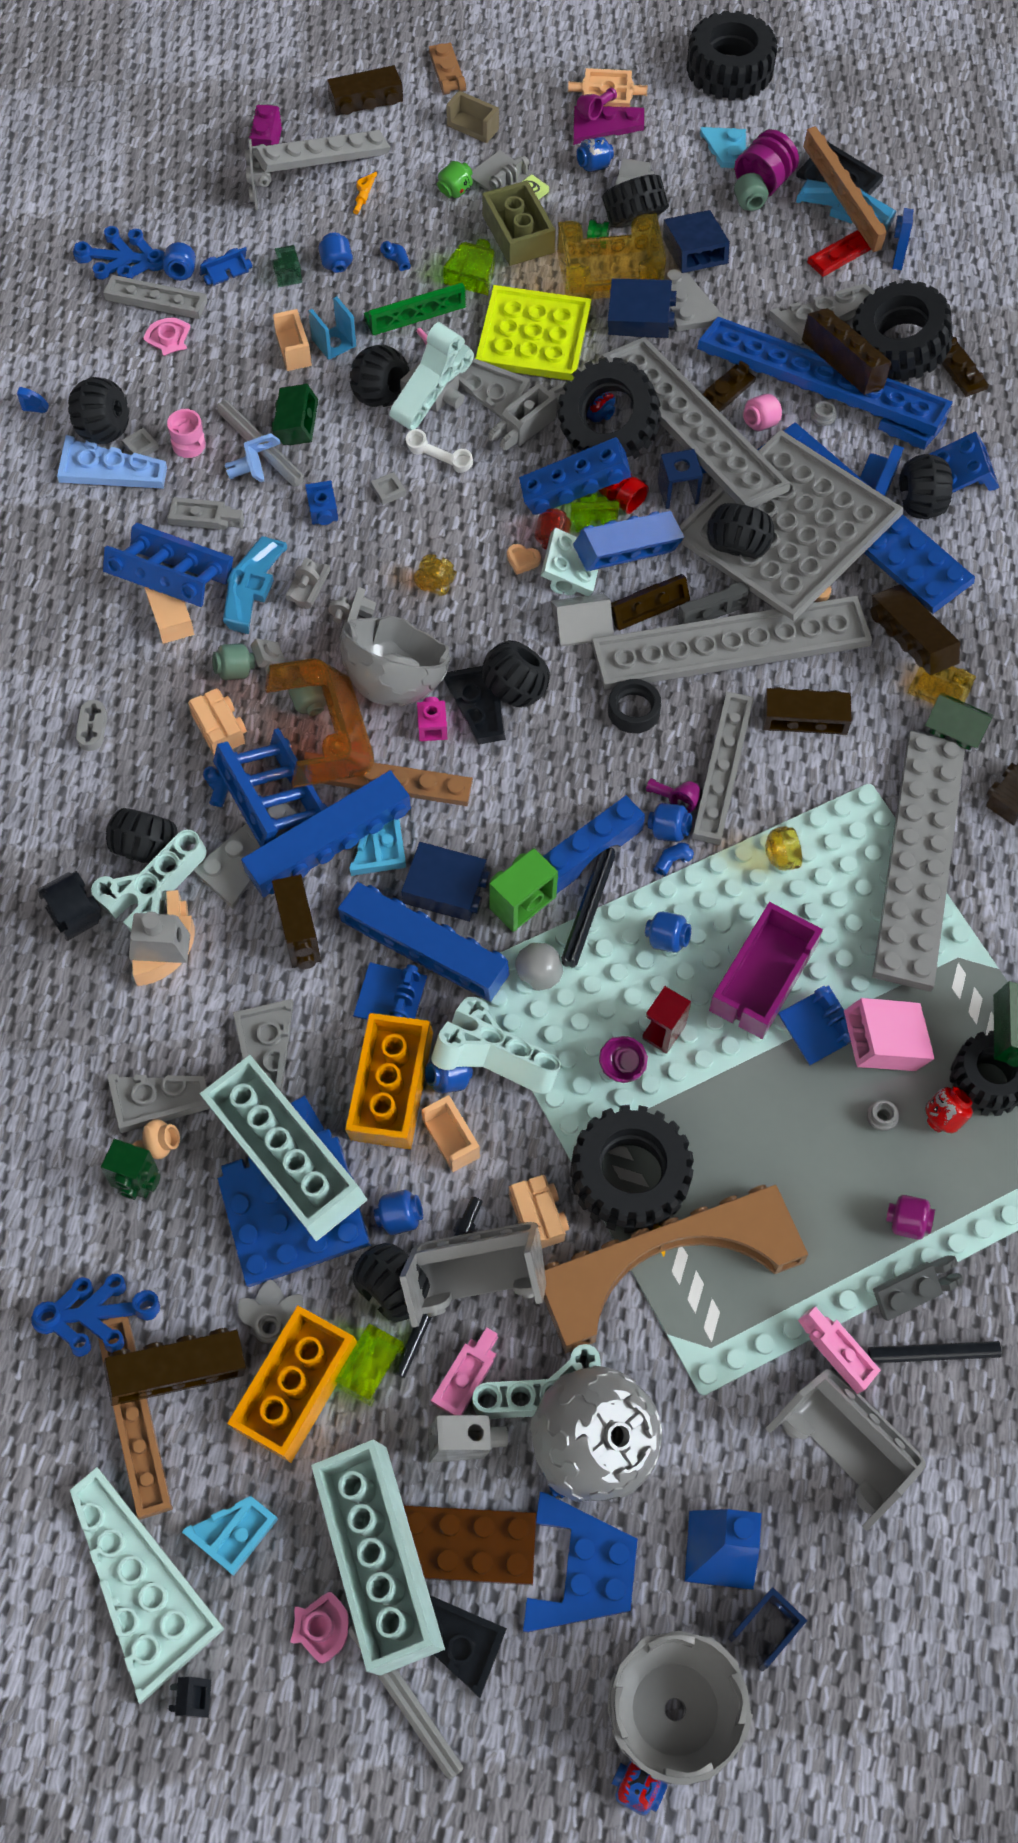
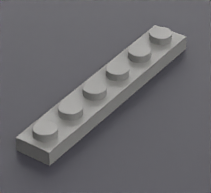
(321, 151)
(723, 768)

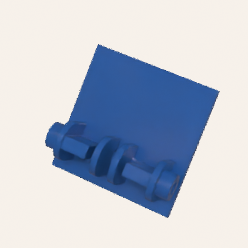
(390, 991)
(817, 1024)

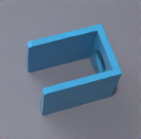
(343, 330)

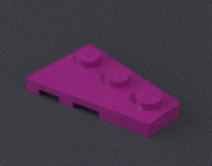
(610, 122)

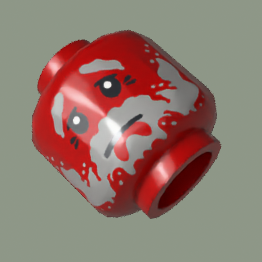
(949, 1110)

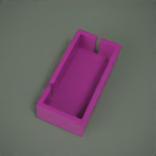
(765, 970)

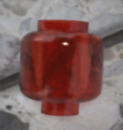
(547, 522)

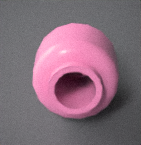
(762, 412)

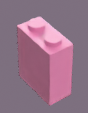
(888, 1034)

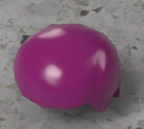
(623, 1059)

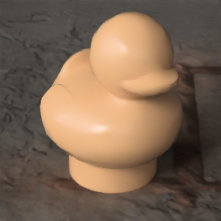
(159, 1138)

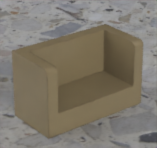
(472, 116)

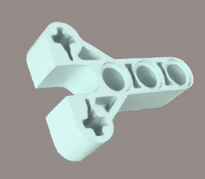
(441, 362)
(131, 888)
(478, 1041)
(534, 1389)

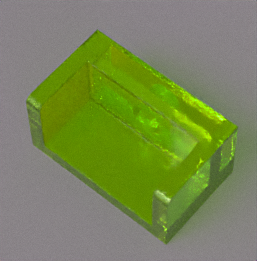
(368, 1364)

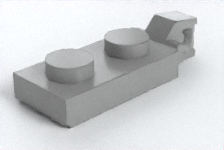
(204, 514)

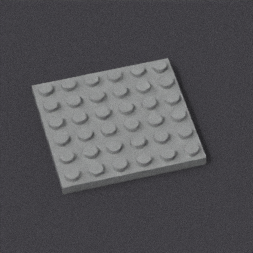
(817, 528)

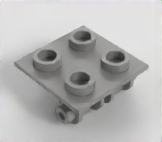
(501, 171)
(255, 174)

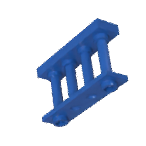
(173, 551)
(253, 805)

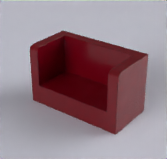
(667, 1018)

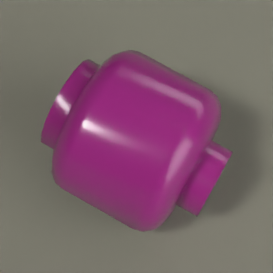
(911, 1217)

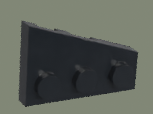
(861, 174)
(477, 704)

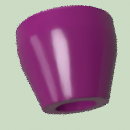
(592, 104)
(686, 792)

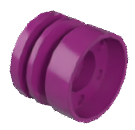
(771, 157)

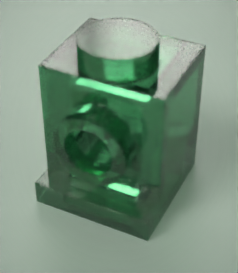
(287, 266)

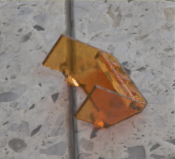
(347, 750)

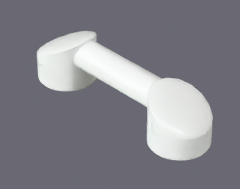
(418, 444)

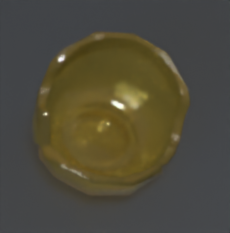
(784, 848)

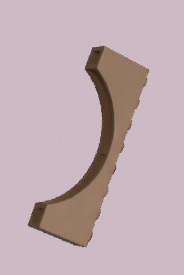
(749, 1225)

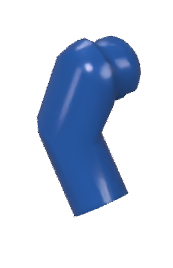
(396, 253)
(217, 784)
(671, 854)

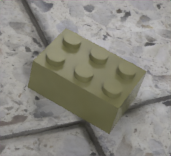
(518, 222)

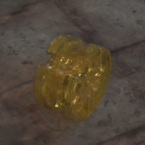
(434, 574)

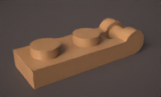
(447, 68)

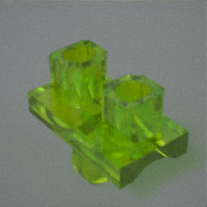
(593, 509)

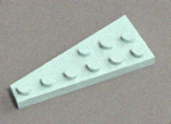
(148, 1598)

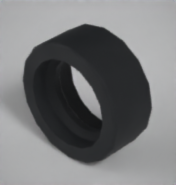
(634, 724)

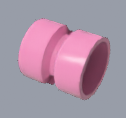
(186, 433)

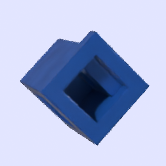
(321, 502)

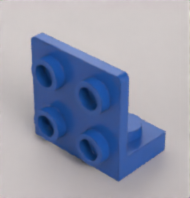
(968, 462)

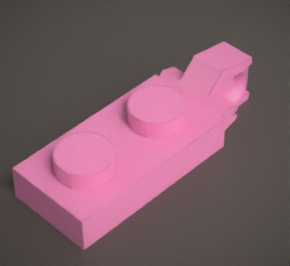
(840, 1349)
(466, 1374)

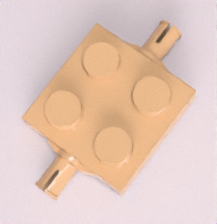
(599, 80)

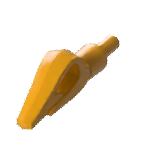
(364, 190)

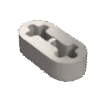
(97, 726)

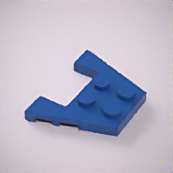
(597, 1569)

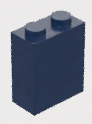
(696, 241)
(641, 308)
(445, 881)

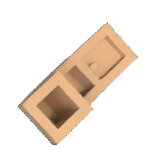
(151, 971)

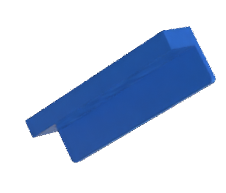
(881, 470)

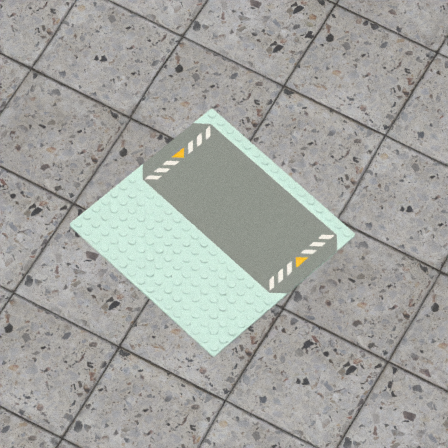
(757, 1104)

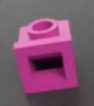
(432, 719)

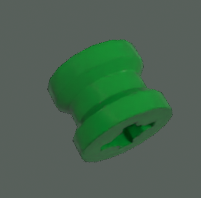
(598, 229)

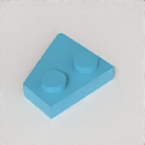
(725, 144)
(380, 851)
(233, 1533)

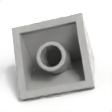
(582, 619)

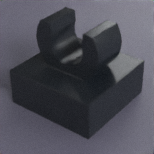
(191, 1697)

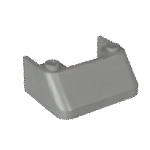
(474, 1266)
(855, 1439)

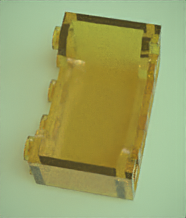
(592, 262)

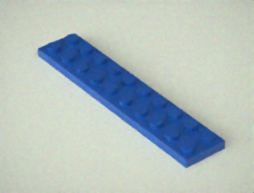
(810, 372)
(906, 551)

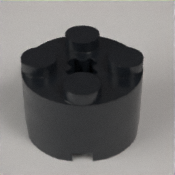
(69, 905)

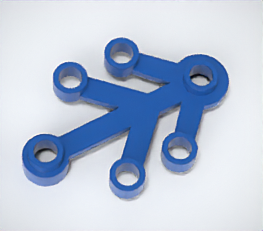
(148, 259)
(91, 1312)

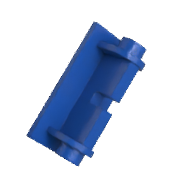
(216, 268)

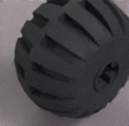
(373, 373)
(98, 410)
(928, 486)
(740, 530)
(515, 673)
(138, 834)
(378, 1276)

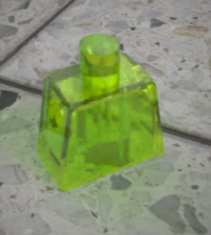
(471, 265)

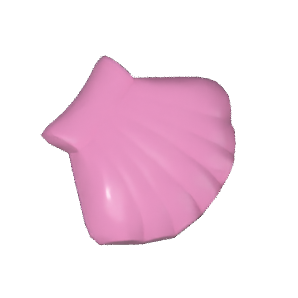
(167, 335)
(321, 1627)

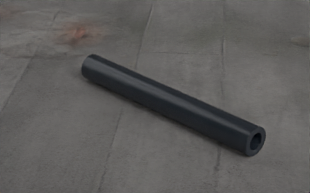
(935, 1352)

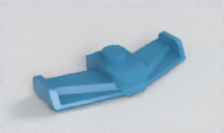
(821, 193)
(250, 583)

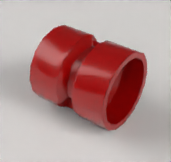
(628, 492)

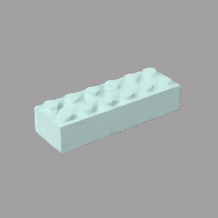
(284, 1147)
(377, 1558)

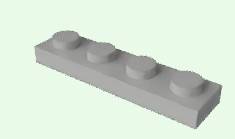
(155, 297)

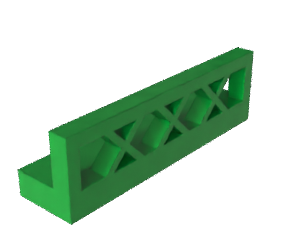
(416, 309)

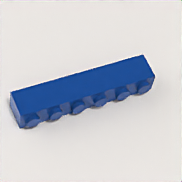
(328, 832)
(424, 941)

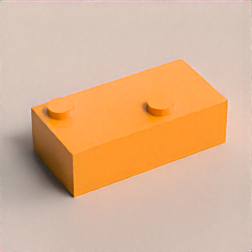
(389, 1081)
(293, 1384)

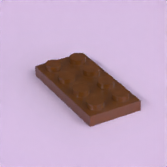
(474, 1544)

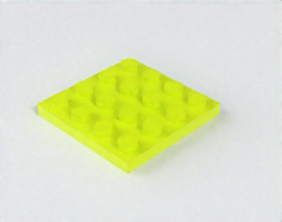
(534, 332)

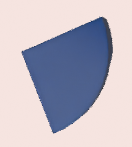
(31, 401)

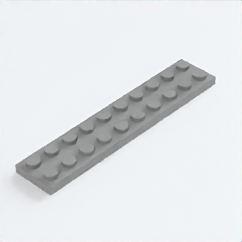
(700, 426)
(731, 642)
(919, 863)

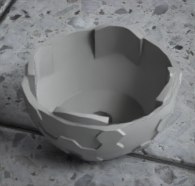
(392, 660)
(575, 1431)
(714, 1700)

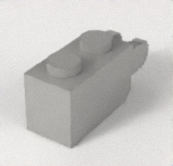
(525, 417)

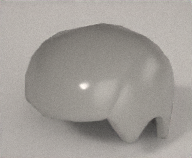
(539, 966)

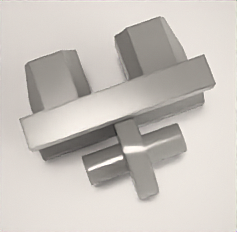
(307, 583)
(358, 606)

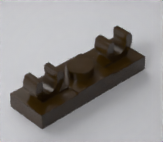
(964, 370)
(729, 386)
(650, 602)

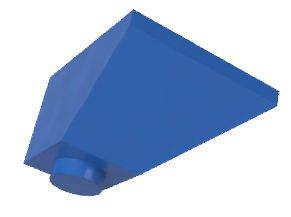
(723, 1547)

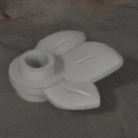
(268, 1307)

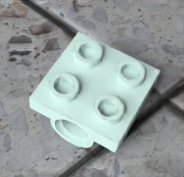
(565, 567)

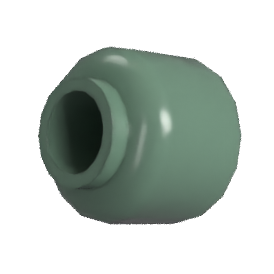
(751, 191)
(233, 661)
(308, 700)

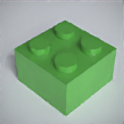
(523, 889)

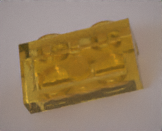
(950, 681)

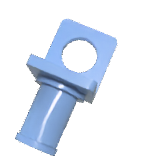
(251, 461)

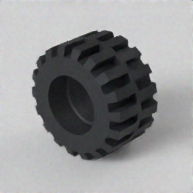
(634, 198)
(984, 1094)

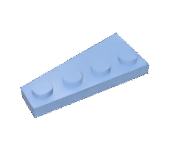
(101, 466)

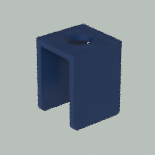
(670, 475)
(787, 1610)

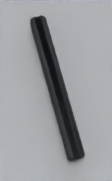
(588, 908)

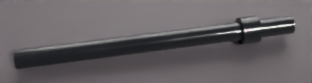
(463, 1226)

